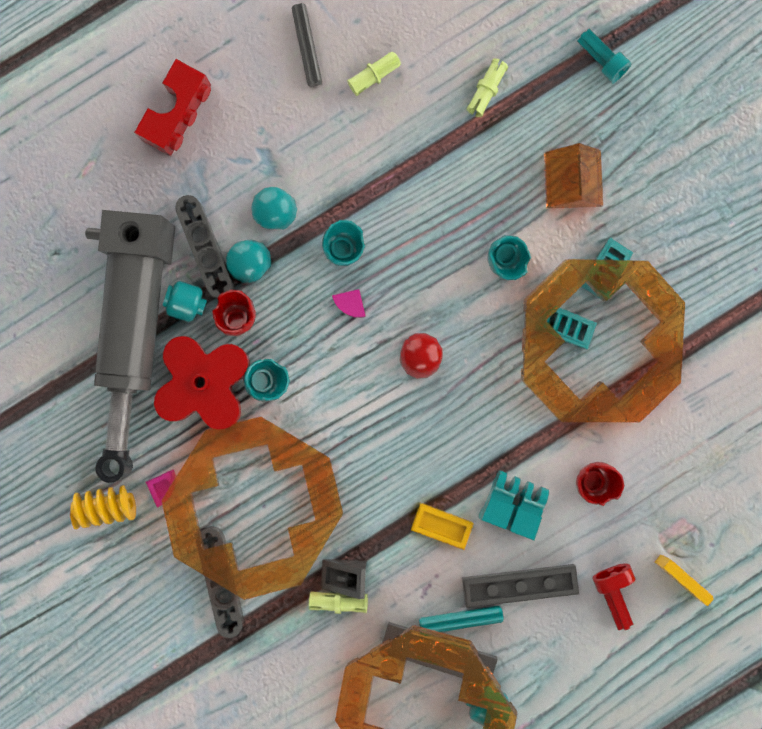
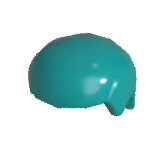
(274, 208)
(343, 243)
(509, 257)
(248, 261)
(266, 380)

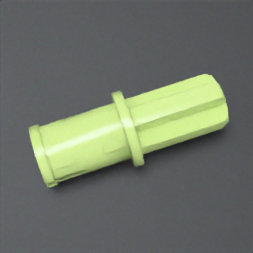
(374, 73)

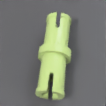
(487, 87)
(337, 602)

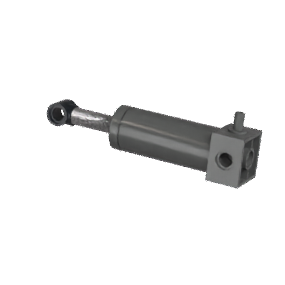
(129, 316)

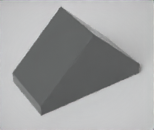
(344, 577)

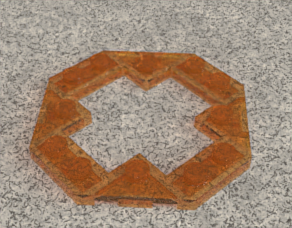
(663, 341)
(220, 561)
(429, 646)

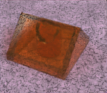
(573, 177)

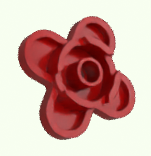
(213, 401)

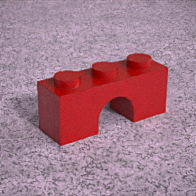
(167, 129)

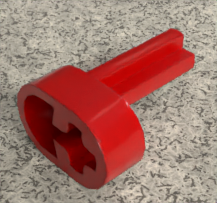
(609, 584)

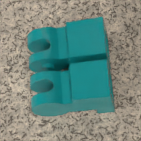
(518, 519)

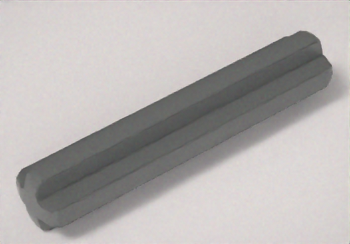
(306, 45)

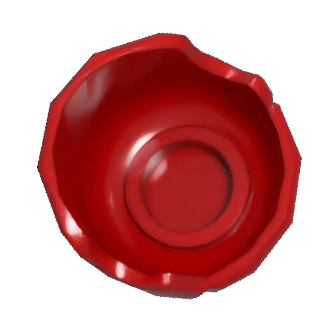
(234, 313)
(421, 355)
(599, 483)

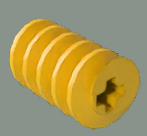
(102, 508)

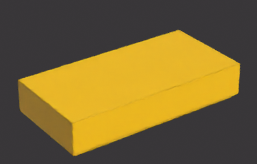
(442, 526)
(684, 580)

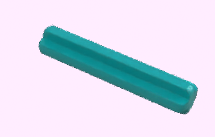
(463, 619)

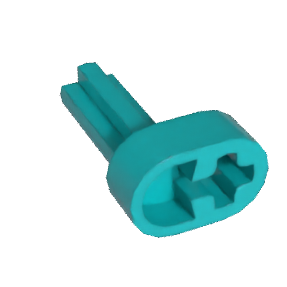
(613, 64)

